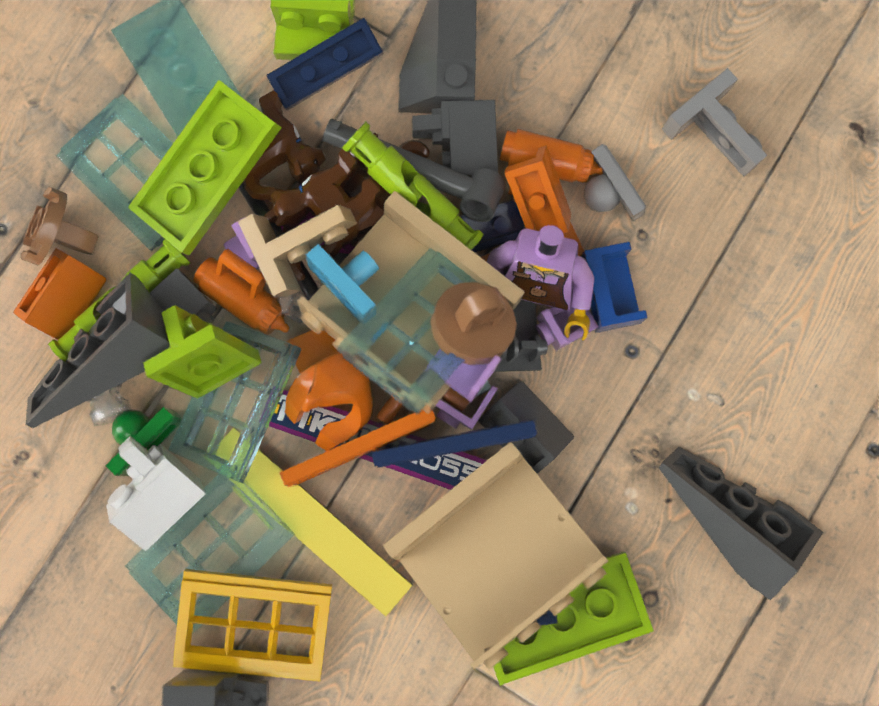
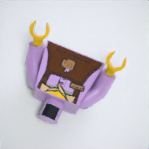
(548, 272)

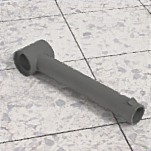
(478, 193)

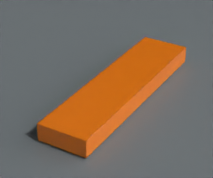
(357, 448)

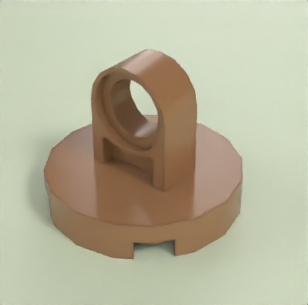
(48, 227)
(473, 322)

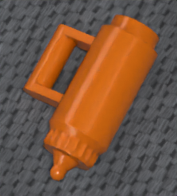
(570, 159)
(240, 291)

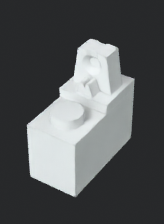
(156, 497)

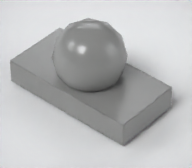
(607, 190)

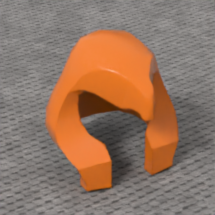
(329, 384)

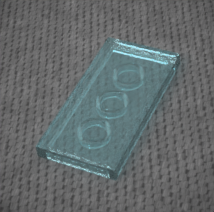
(171, 59)

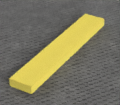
(323, 532)

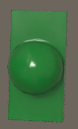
(144, 431)

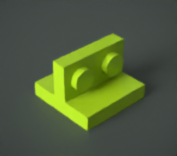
(308, 23)
(199, 355)

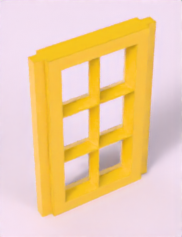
(256, 588)

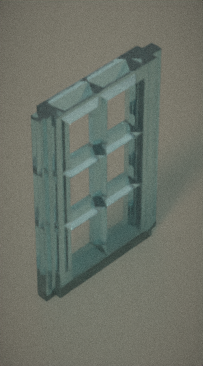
(98, 182)
(382, 318)
(258, 419)
(247, 564)

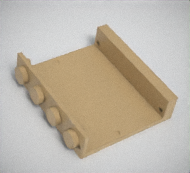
(396, 247)
(497, 556)

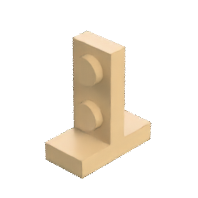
(274, 252)

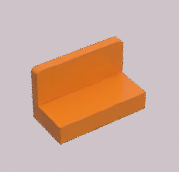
(539, 192)
(59, 294)

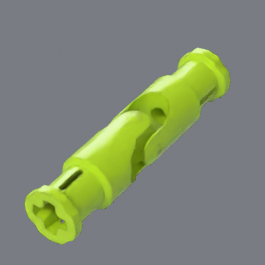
(398, 175)
(149, 272)

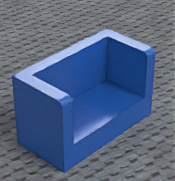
(613, 294)

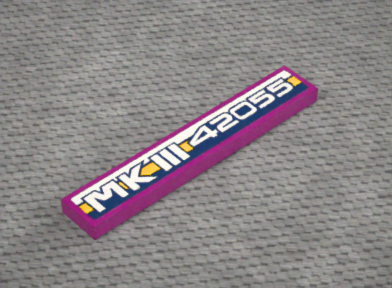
(440, 470)

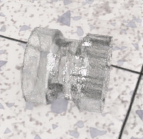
(108, 406)

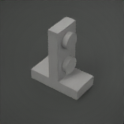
(718, 124)

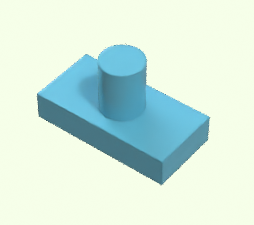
(345, 281)

